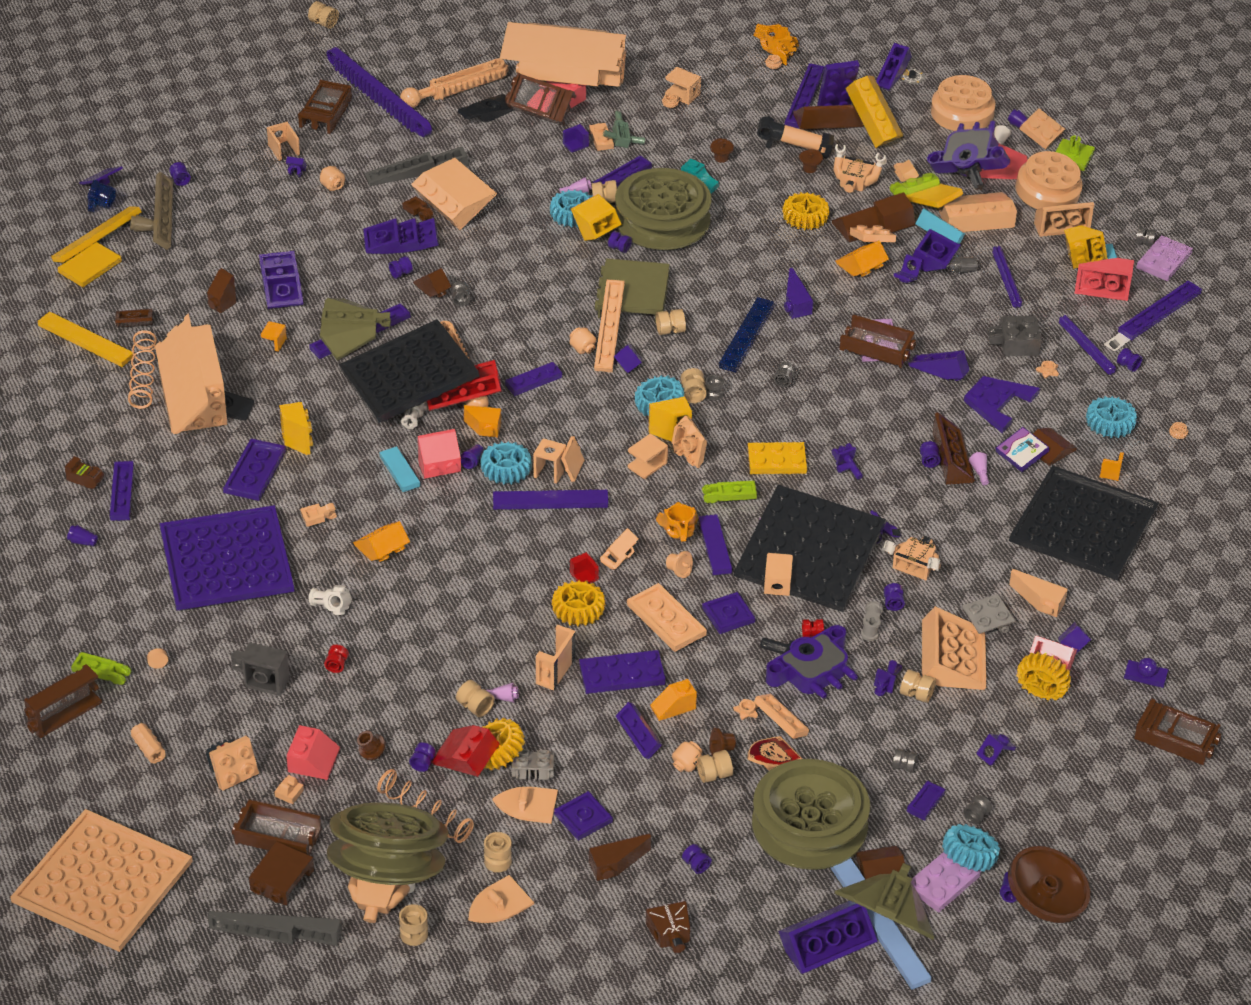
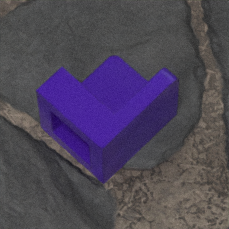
(575, 138)
(628, 358)
(1074, 637)

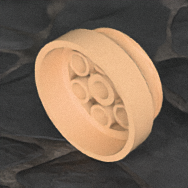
(963, 101)
(1049, 180)

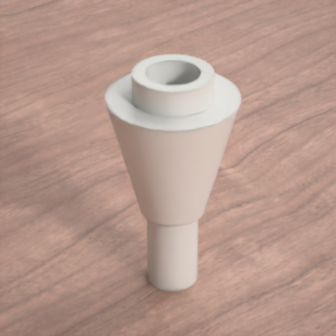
(1001, 133)

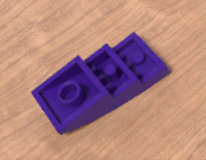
(401, 237)
(280, 279)

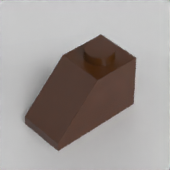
(433, 283)
(222, 291)

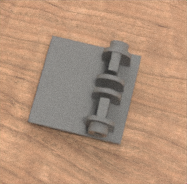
(989, 614)
(541, 760)

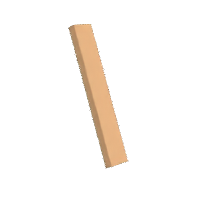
(609, 326)

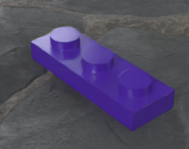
(533, 378)
(638, 730)

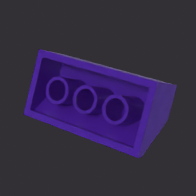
(828, 936)

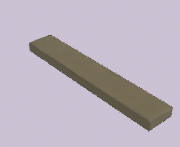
(163, 211)

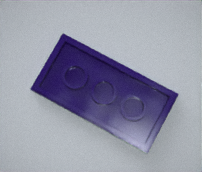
(254, 469)

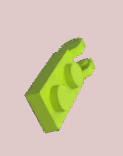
(915, 184)
(729, 491)
(102, 667)

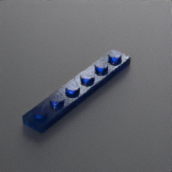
(746, 334)

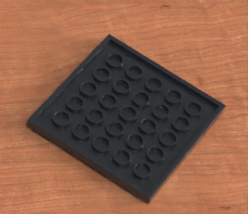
(408, 370)
(1084, 522)
(826, 544)

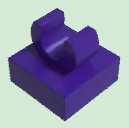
(296, 164)

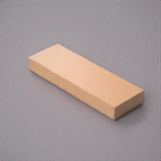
(781, 715)

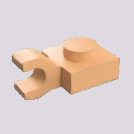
(316, 514)

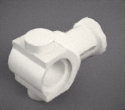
(412, 415)
(330, 599)

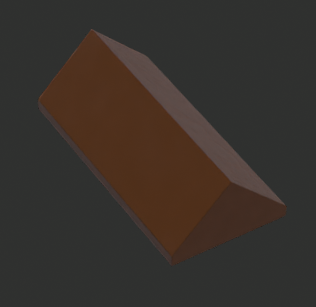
(827, 117)
(864, 217)
(952, 451)

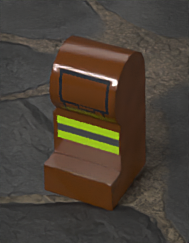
(82, 473)

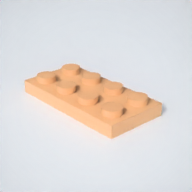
(666, 617)

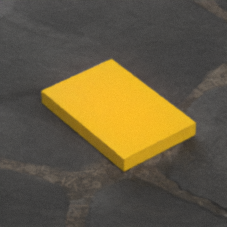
(936, 196)
(89, 264)

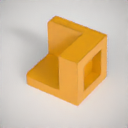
(276, 333)
(1111, 469)

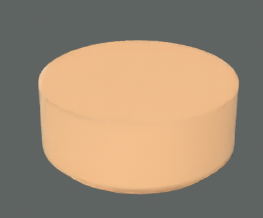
(157, 658)

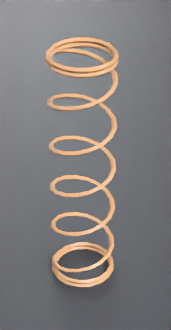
(133, 367)
(470, 825)

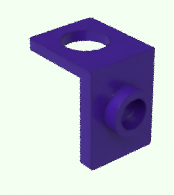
(907, 275)
(998, 743)

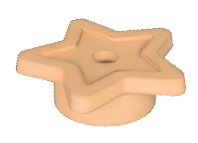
(1048, 369)
(746, 704)

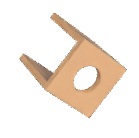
(684, 85)
(287, 135)
(540, 456)
(650, 456)
(778, 572)

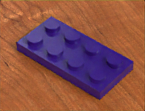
(835, 80)
(622, 671)

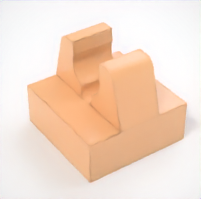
(289, 789)

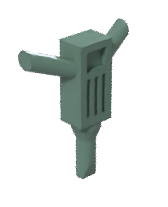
(621, 133)

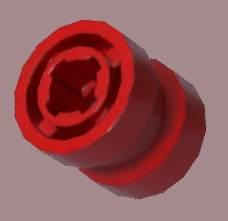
(812, 628)
(336, 658)

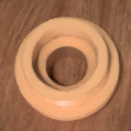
(773, 62)
(670, 100)
(1178, 430)

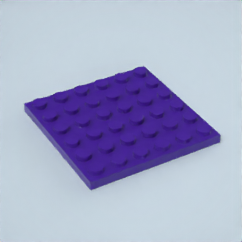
(226, 557)

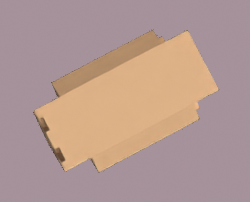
(566, 53)
(191, 378)

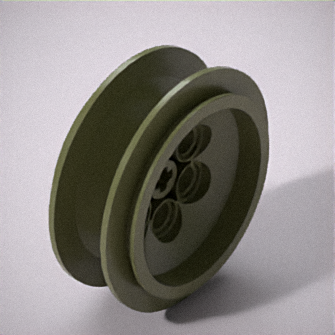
(663, 208)
(810, 814)
(387, 843)

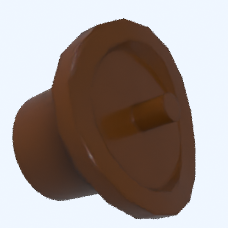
(721, 149)
(811, 159)
(721, 741)
(370, 745)

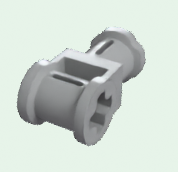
(871, 621)

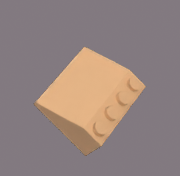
(454, 191)
(980, 212)
(953, 651)

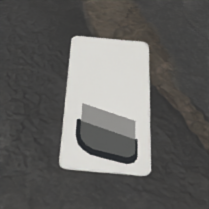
(1117, 342)

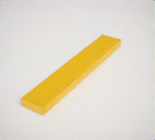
(95, 234)
(85, 339)

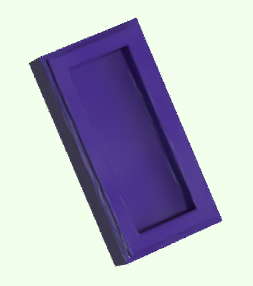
(926, 800)

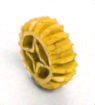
(805, 211)
(578, 603)
(1043, 676)
(510, 739)

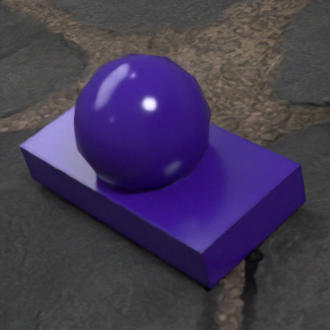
(1146, 672)

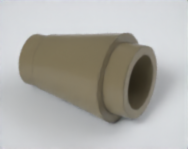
(141, 224)

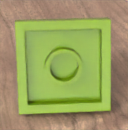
(1077, 151)

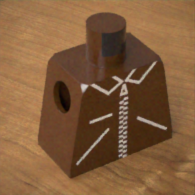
(669, 925)

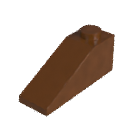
(615, 857)

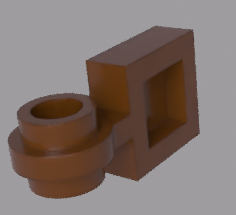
(418, 206)

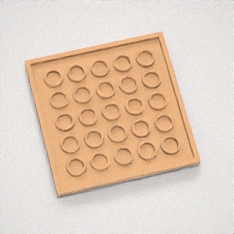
(102, 880)

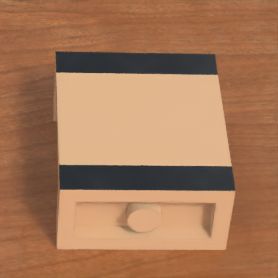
(552, 668)

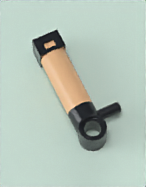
(772, 130)

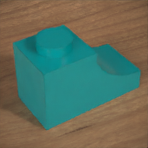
(698, 170)

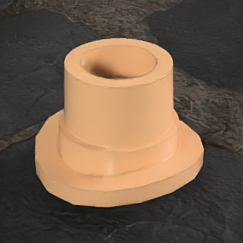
(680, 564)

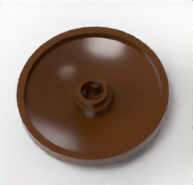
(1049, 884)

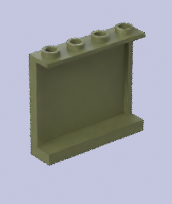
(643, 288)

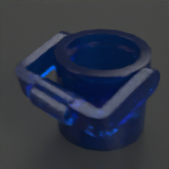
(100, 195)

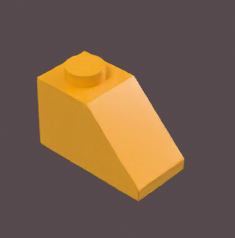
(483, 420)
(675, 700)

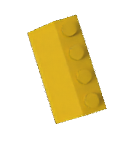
(873, 111)

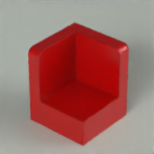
(584, 568)

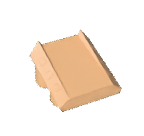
(689, 442)

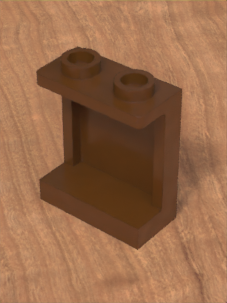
(280, 872)

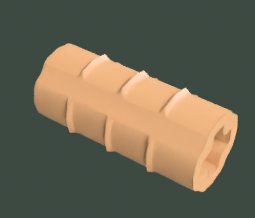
(148, 743)

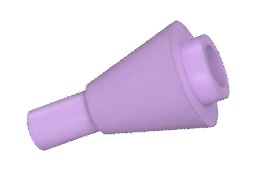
(582, 184)
(979, 463)
(506, 692)

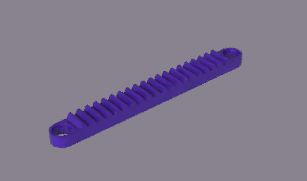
(379, 92)

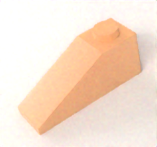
(1039, 593)

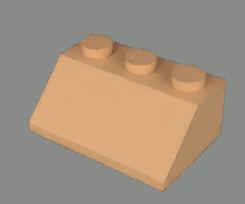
(1056, 219)

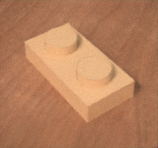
(599, 140)

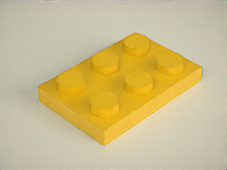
(777, 458)

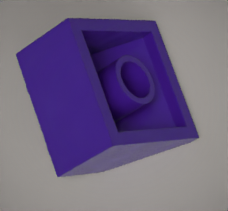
(935, 251)

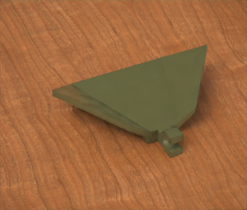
(349, 325)
(891, 897)

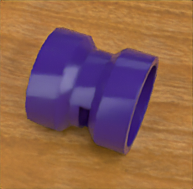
(179, 173)
(620, 242)
(400, 267)
(1128, 359)
(930, 454)
(894, 597)
(422, 757)
(698, 861)

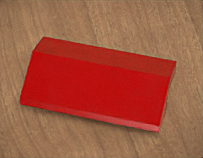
(484, 385)

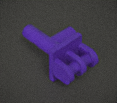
(844, 460)
(885, 680)

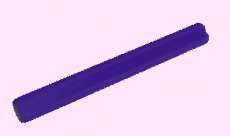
(1007, 277)
(1087, 345)

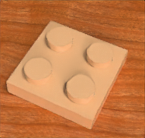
(1042, 128)
(872, 234)

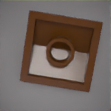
(895, 212)
(133, 318)
(1058, 446)
(880, 861)

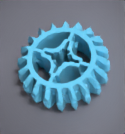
(561, 206)
(657, 390)
(1111, 417)
(506, 462)
(971, 847)

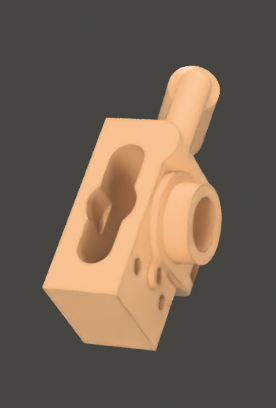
(905, 171)
(619, 548)

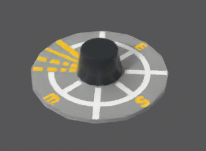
(912, 76)

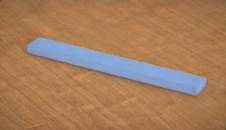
(887, 933)

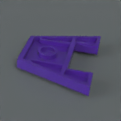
(992, 394)

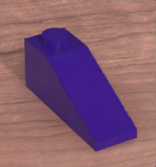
(894, 66)
(798, 300)
(944, 365)

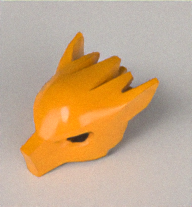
(780, 44)
(678, 521)

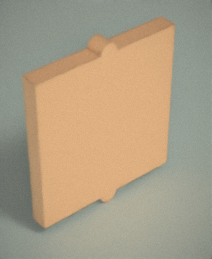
(572, 459)

